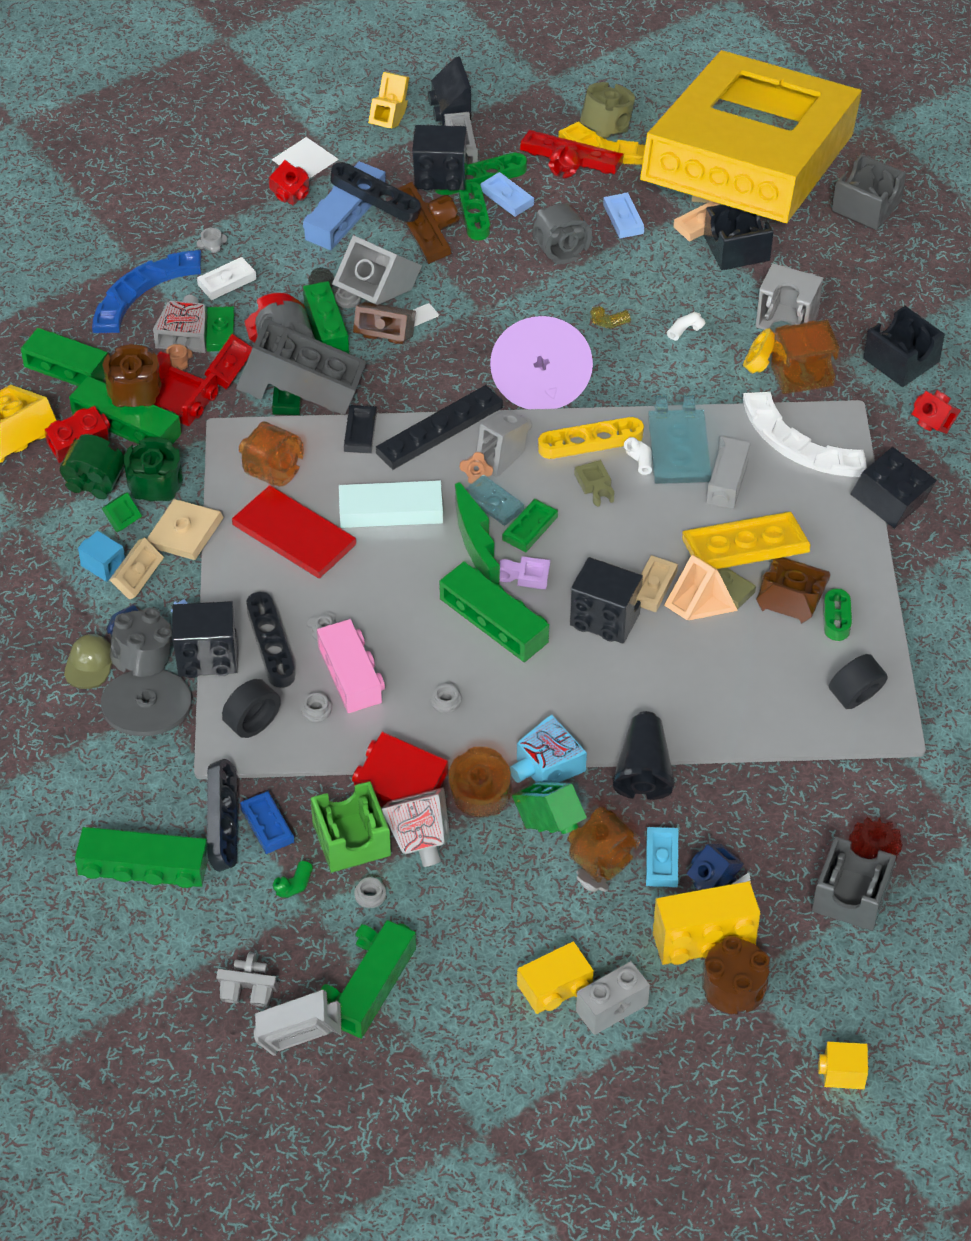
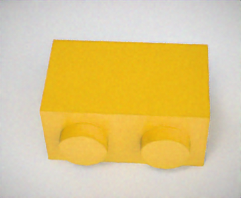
(554, 977)

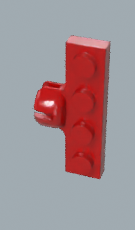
(570, 155)

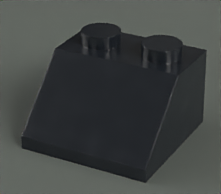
(450, 91)

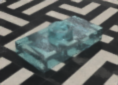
(495, 500)

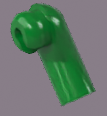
(289, 887)

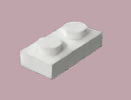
(226, 278)

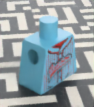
(548, 754)

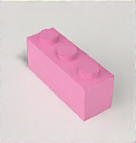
(350, 665)

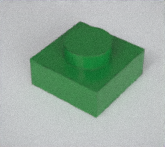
(121, 512)

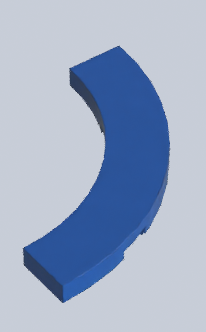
(136, 282)

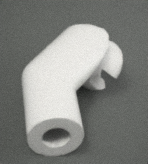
(681, 324)
(641, 453)

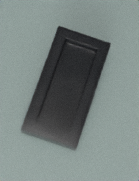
(360, 429)

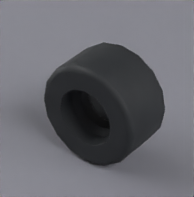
(858, 681)

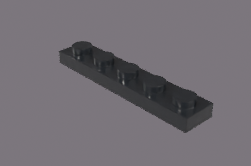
(439, 427)

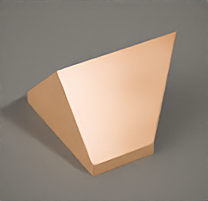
(699, 592)

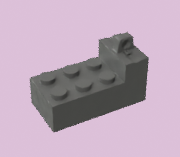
(301, 367)

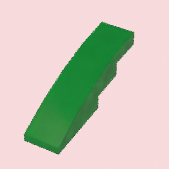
(475, 534)

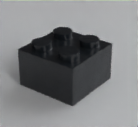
(893, 487)

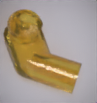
(609, 321)

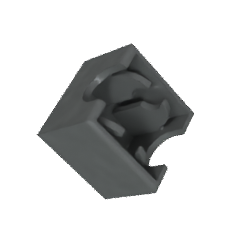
(869, 192)
(853, 886)

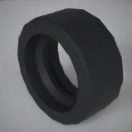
(251, 708)

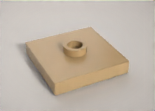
(184, 529)

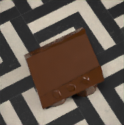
(792, 588)

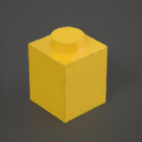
(844, 1065)

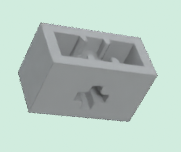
(612, 998)

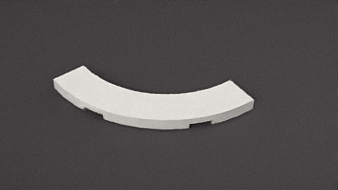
(797, 446)

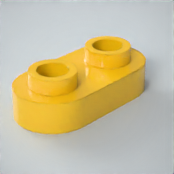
(759, 352)

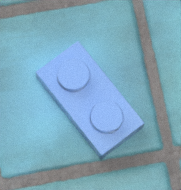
(507, 194)
(623, 215)

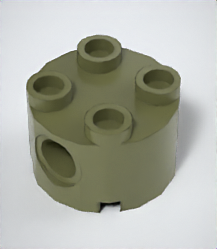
(607, 109)

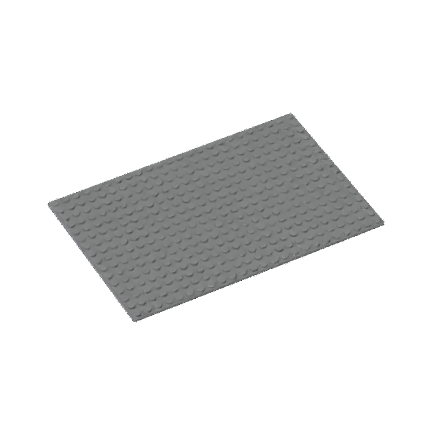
(720, 683)

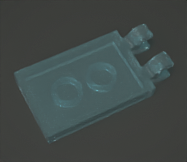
(679, 443)

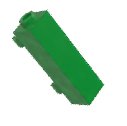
(375, 976)

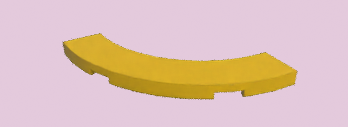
(632, 150)

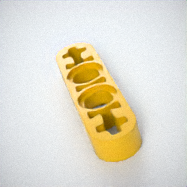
(589, 434)

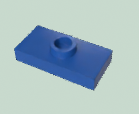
(267, 822)

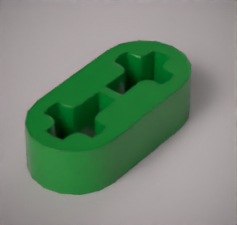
(831, 614)

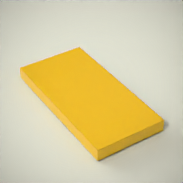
(747, 540)

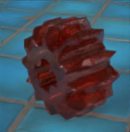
(874, 836)

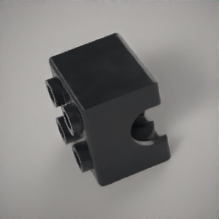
(440, 157)
(737, 237)
(905, 347)
(605, 600)
(205, 639)

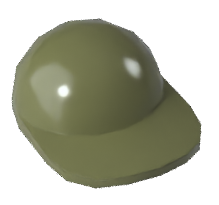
(88, 662)

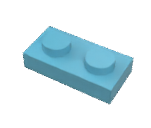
(662, 857)

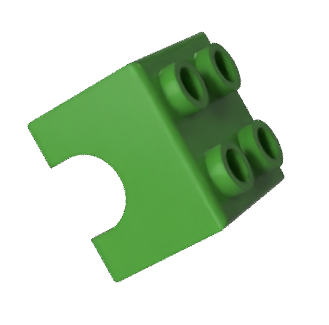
(351, 829)

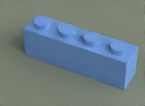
(338, 213)

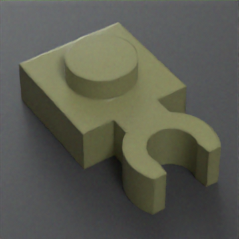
(595, 479)

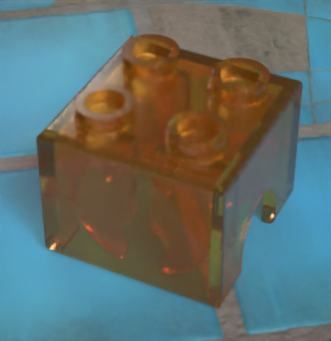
(804, 356)

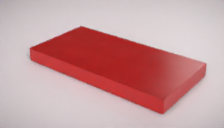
(294, 531)

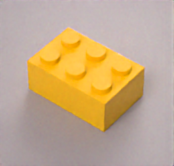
(697, 920)

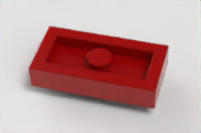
(229, 361)

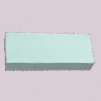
(390, 504)

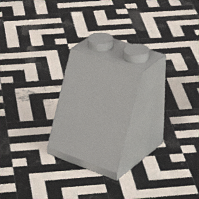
(375, 272)

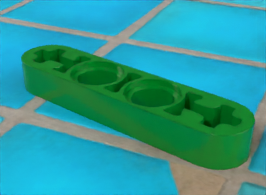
(509, 165)

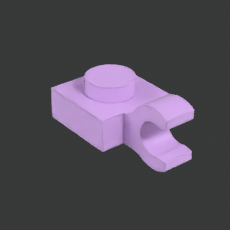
(530, 572)

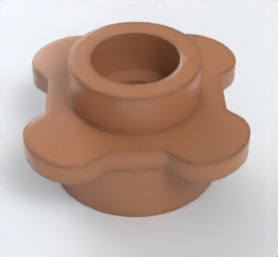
(179, 356)
(476, 460)

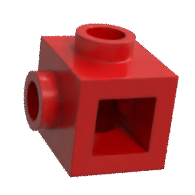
(289, 183)
(935, 411)

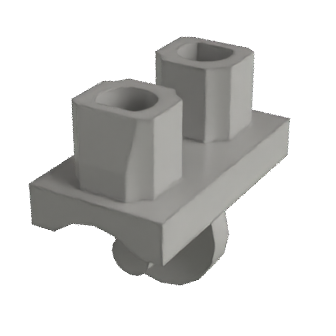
(261, 985)

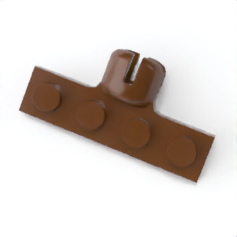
(432, 219)

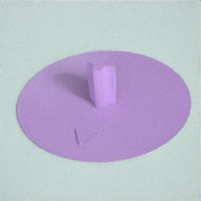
(523, 368)

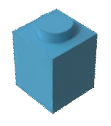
(101, 555)

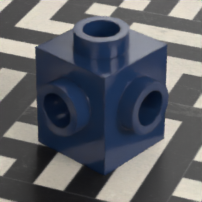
(714, 867)

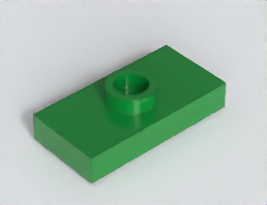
(219, 327)
(530, 525)

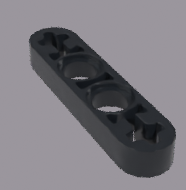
(349, 177)
(268, 639)
(222, 815)

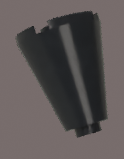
(644, 760)

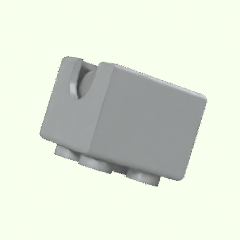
(788, 297)

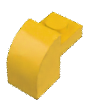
(391, 104)

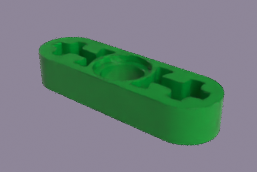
(470, 219)

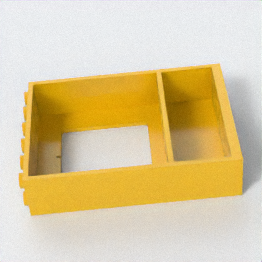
(744, 159)

